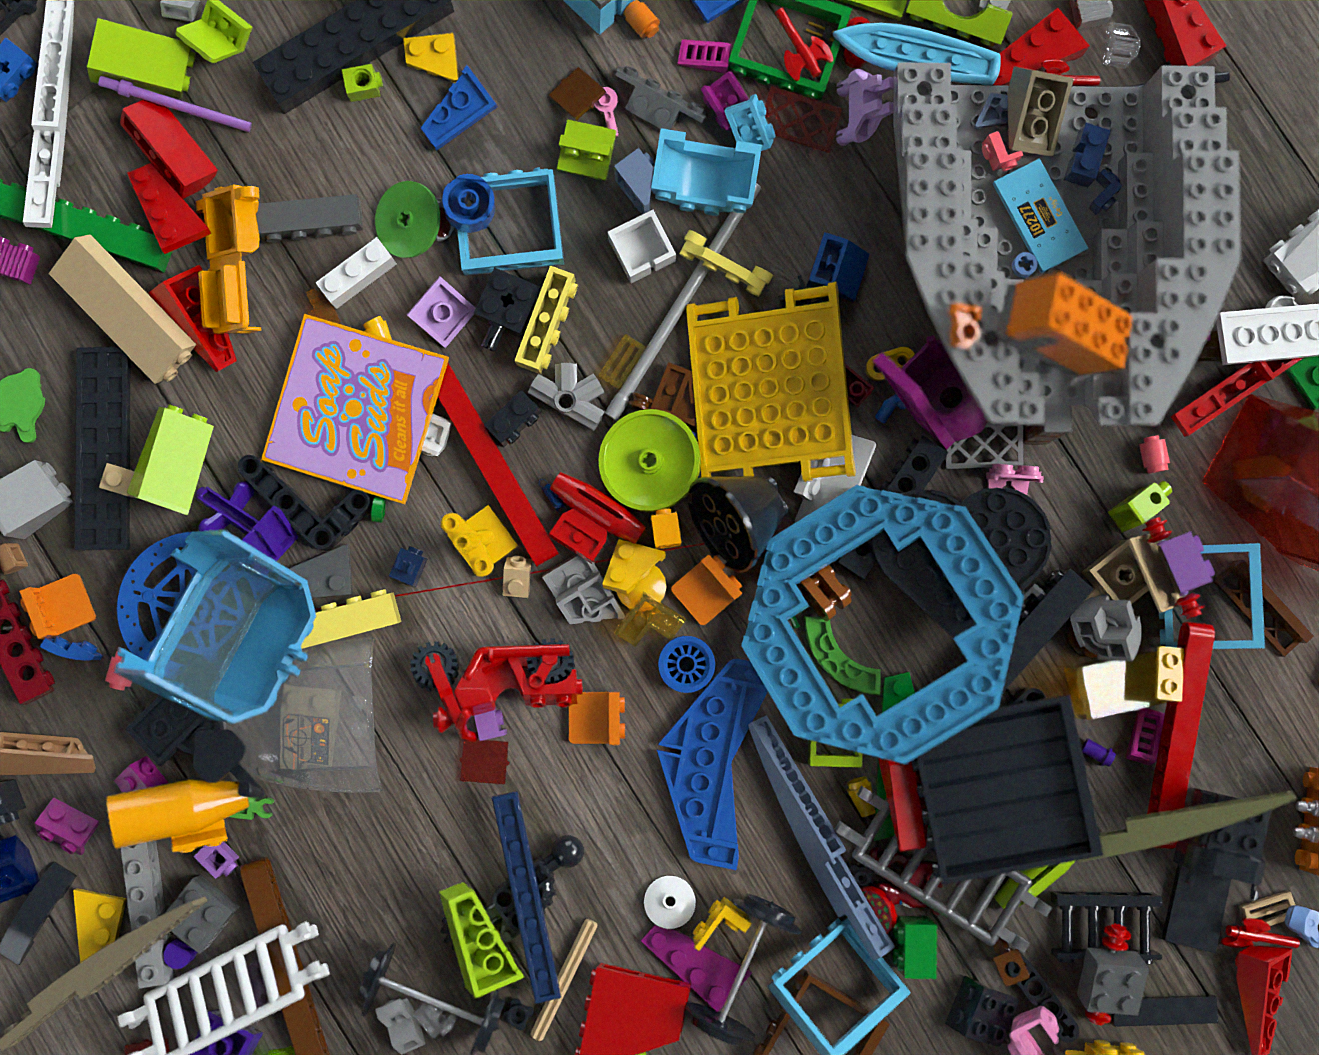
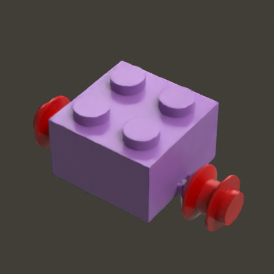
(1185, 564)

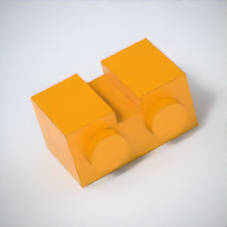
(665, 529)

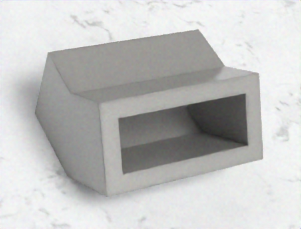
(180, 9)

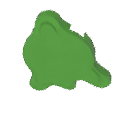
(21, 403)

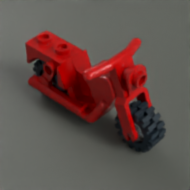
(490, 673)

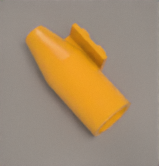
(184, 810)

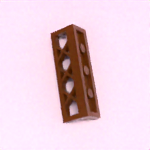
(1272, 604)

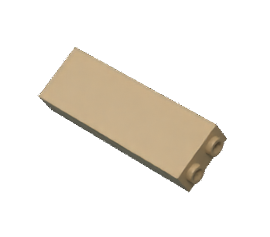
(122, 309)

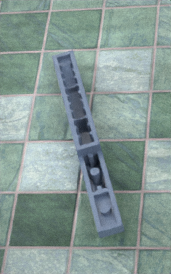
(817, 839)

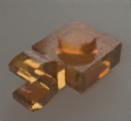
(322, 310)

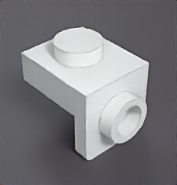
(436, 435)

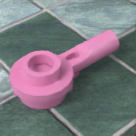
(606, 106)

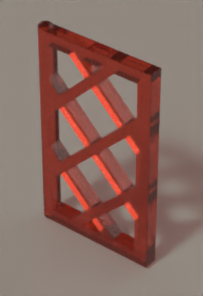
(817, 106)

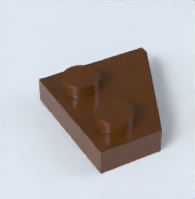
(676, 394)

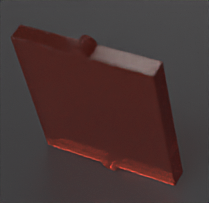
(484, 761)

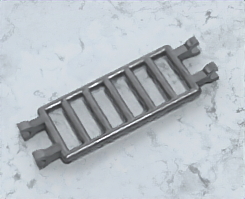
(924, 895)

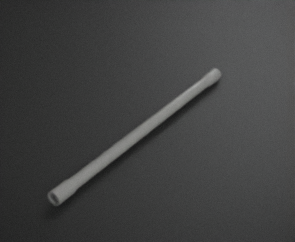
(622, 398)

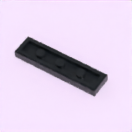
(1171, 1011)

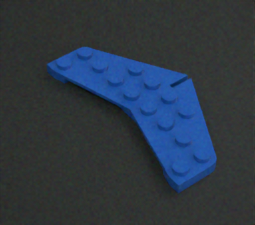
(702, 773)

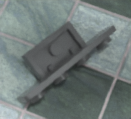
(655, 103)

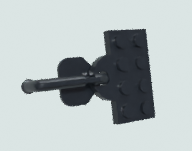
(169, 727)

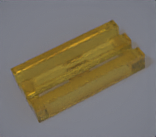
(611, 380)

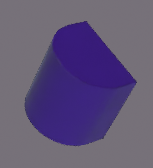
(178, 954)

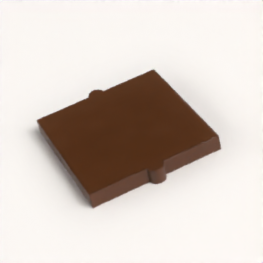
(577, 93)

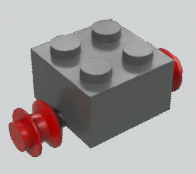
(1112, 978)

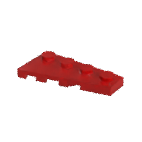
(166, 211)

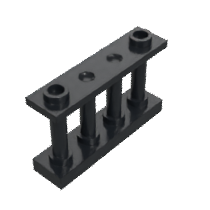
(1093, 901)

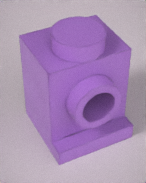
(489, 724)
(209, 859)

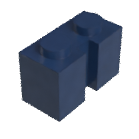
(1089, 153)

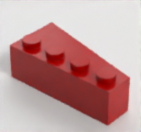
(1185, 31)
(1047, 40)

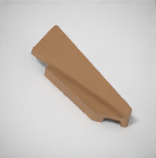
(42, 755)

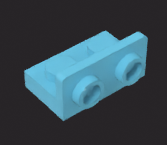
(749, 122)

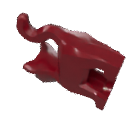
(919, 879)

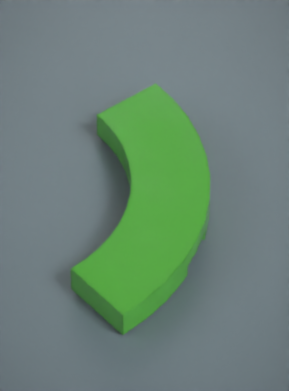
(835, 661)

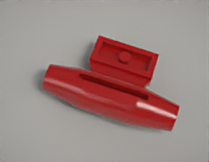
(590, 518)

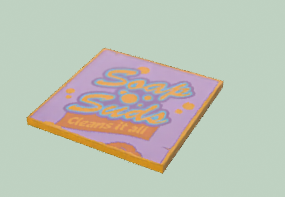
(355, 408)

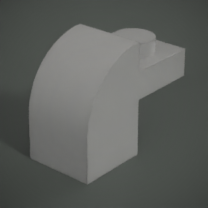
(402, 1025)

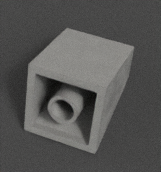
(31, 499)

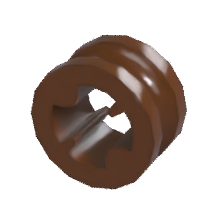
(640, 401)

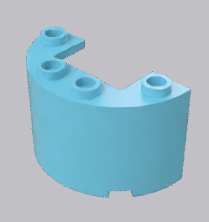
(705, 174)

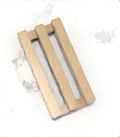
(1245, 908)

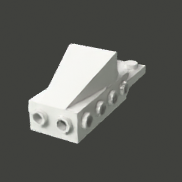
(1298, 259)

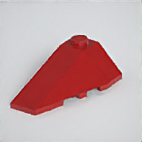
(904, 804)

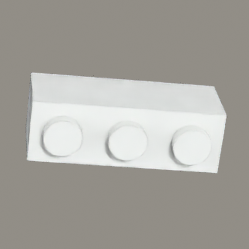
(356, 273)

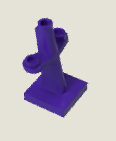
(269, 535)

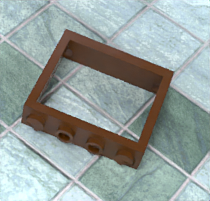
(869, 1041)

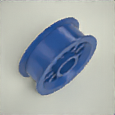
(708, 668)

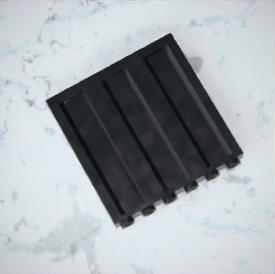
(1008, 793)

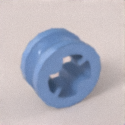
(1028, 258)

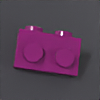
(723, 94)
(139, 776)
(65, 826)

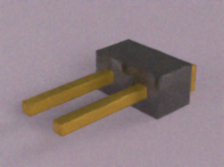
(828, 30)

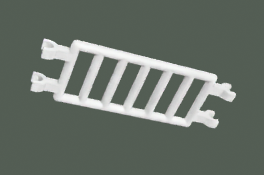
(297, 980)

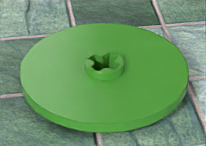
(421, 229)

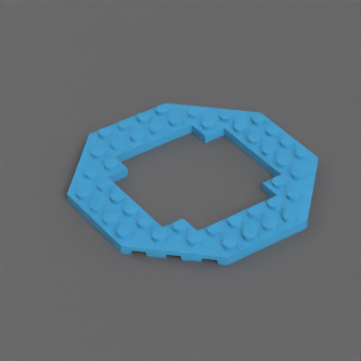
(935, 710)

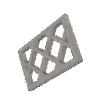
(972, 463)

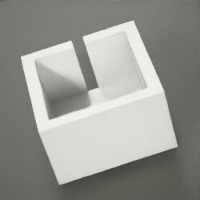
(641, 246)

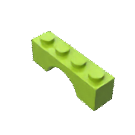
(988, 24)

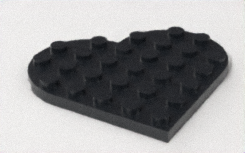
(1011, 525)

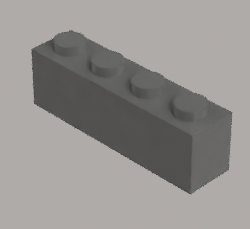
(309, 217)

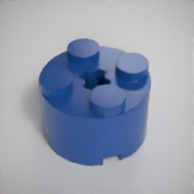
(456, 196)

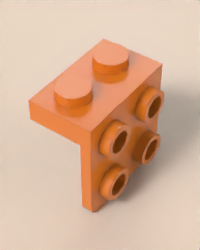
(707, 589)
(57, 607)
(597, 718)

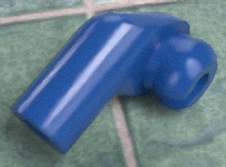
(888, 407)

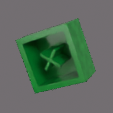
(915, 947)

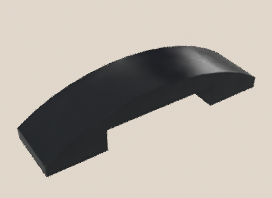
(35, 912)

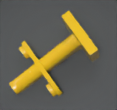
(479, 539)

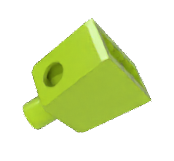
(1141, 506)

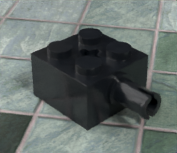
(515, 317)

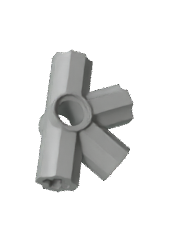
(567, 385)

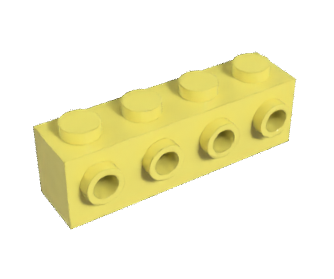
(544, 322)
(353, 618)

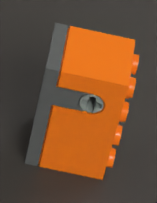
(1065, 325)

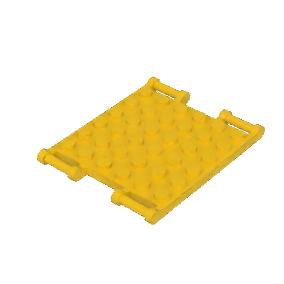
(771, 386)

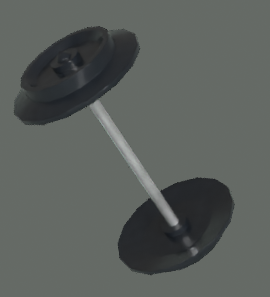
(375, 977)
(718, 1023)

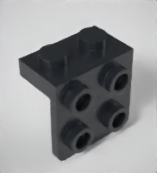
(981, 1012)

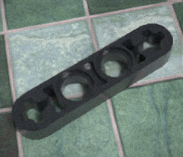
(1045, 995)

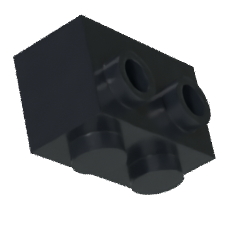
(513, 419)

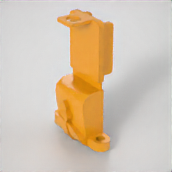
(235, 233)

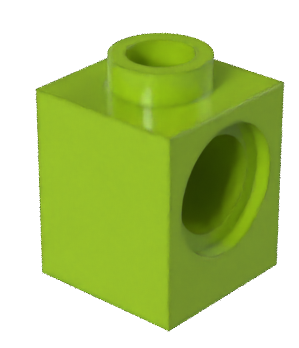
(354, 75)

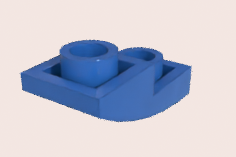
(76, 651)

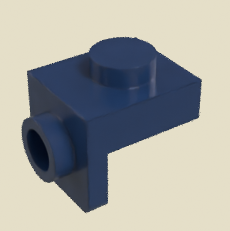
(1106, 199)

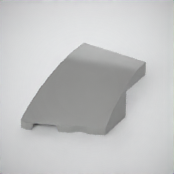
(580, 592)

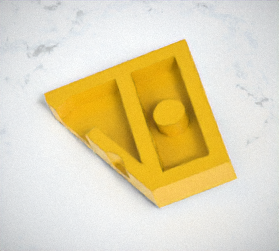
(433, 54)
(630, 565)

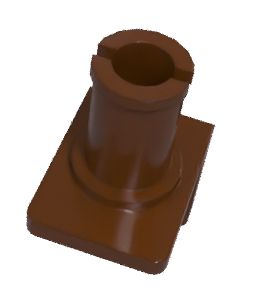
(1004, 955)

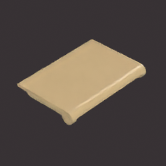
(1156, 572)

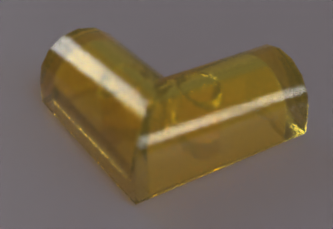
(649, 613)

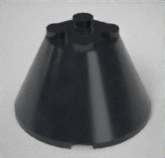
(736, 516)

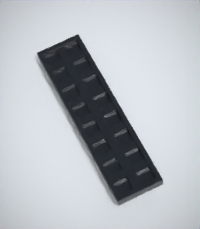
(101, 438)

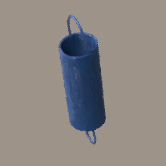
(553, 498)

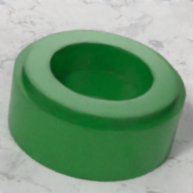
(378, 509)

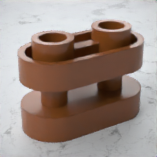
(838, 593)

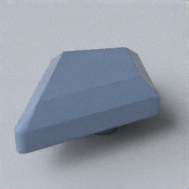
(994, 111)

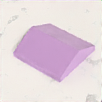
(441, 312)

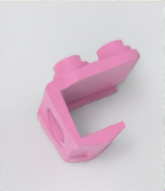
(1019, 478)
(1021, 1040)

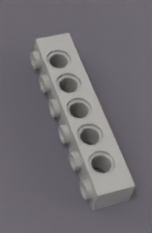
(146, 904)

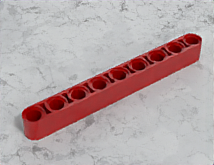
(495, 469)
(1182, 723)

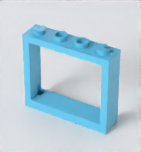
(517, 261)
(1256, 601)
(879, 967)

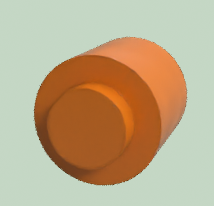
(641, 19)

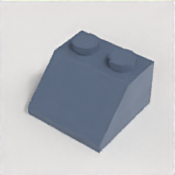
(635, 178)

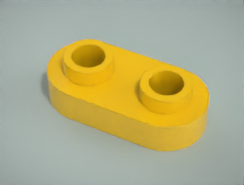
(893, 355)

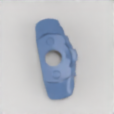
(1305, 923)

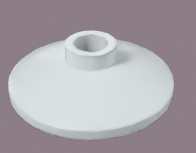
(660, 912)

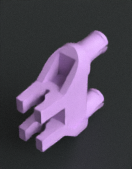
(864, 105)

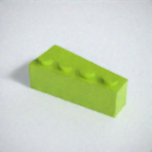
(477, 944)

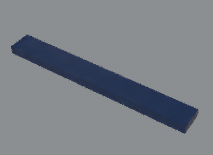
(526, 897)

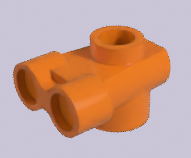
(963, 321)

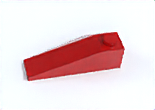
(182, 303)
(1259, 983)

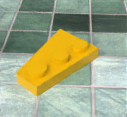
(97, 920)

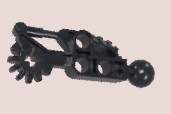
(566, 852)

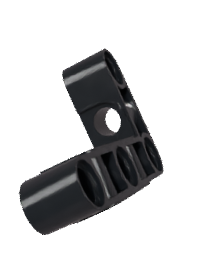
(336, 523)

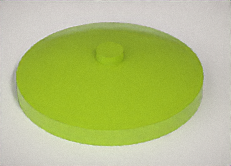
(649, 460)

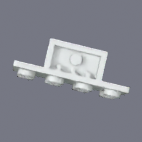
(824, 489)

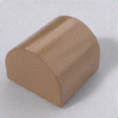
(11, 558)

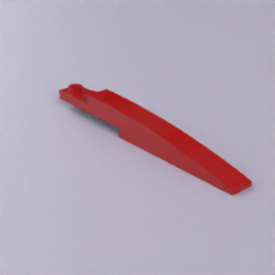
(1228, 393)

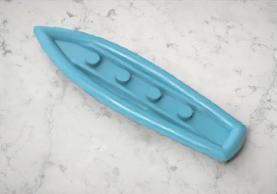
(893, 43)

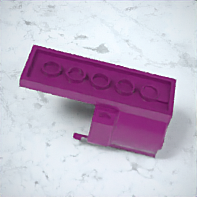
(927, 386)

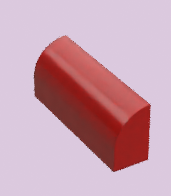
(168, 147)

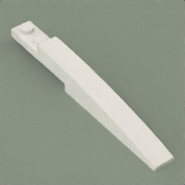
(49, 114)

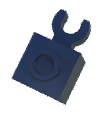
(408, 566)

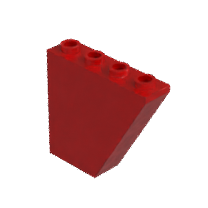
(631, 1012)

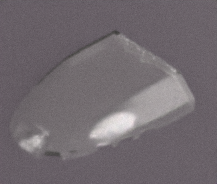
(320, 724)

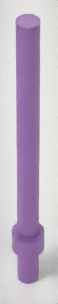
(126, 89)

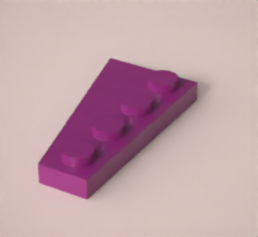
(706, 970)

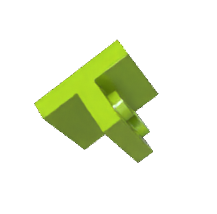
(586, 150)

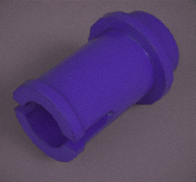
(1098, 752)

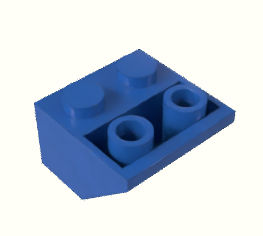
(839, 262)

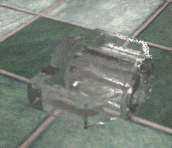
(1120, 45)

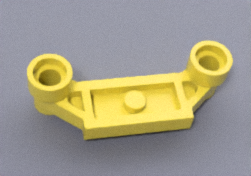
(694, 248)

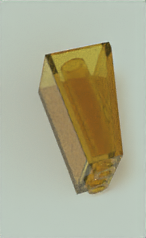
(1112, 686)

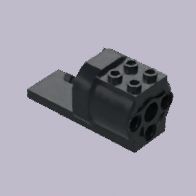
(1206, 871)

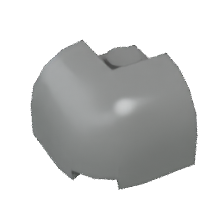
(1107, 628)

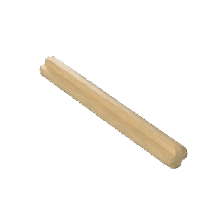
(564, 978)

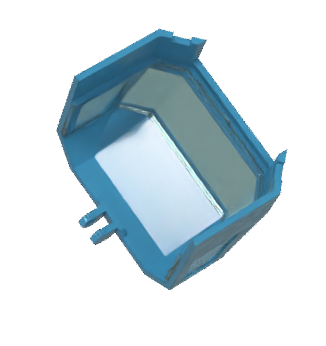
(228, 633)

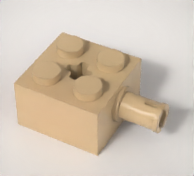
(1104, 574)

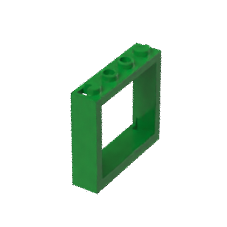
(767, 75)

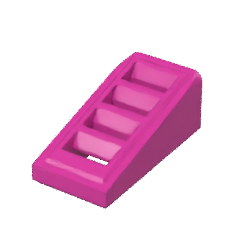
(714, 47)
(1134, 744)

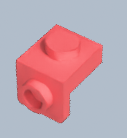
(995, 152)

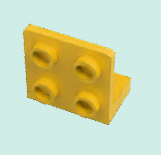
(733, 916)

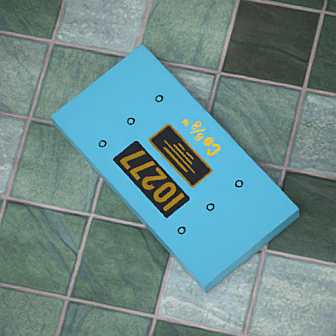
(1040, 215)

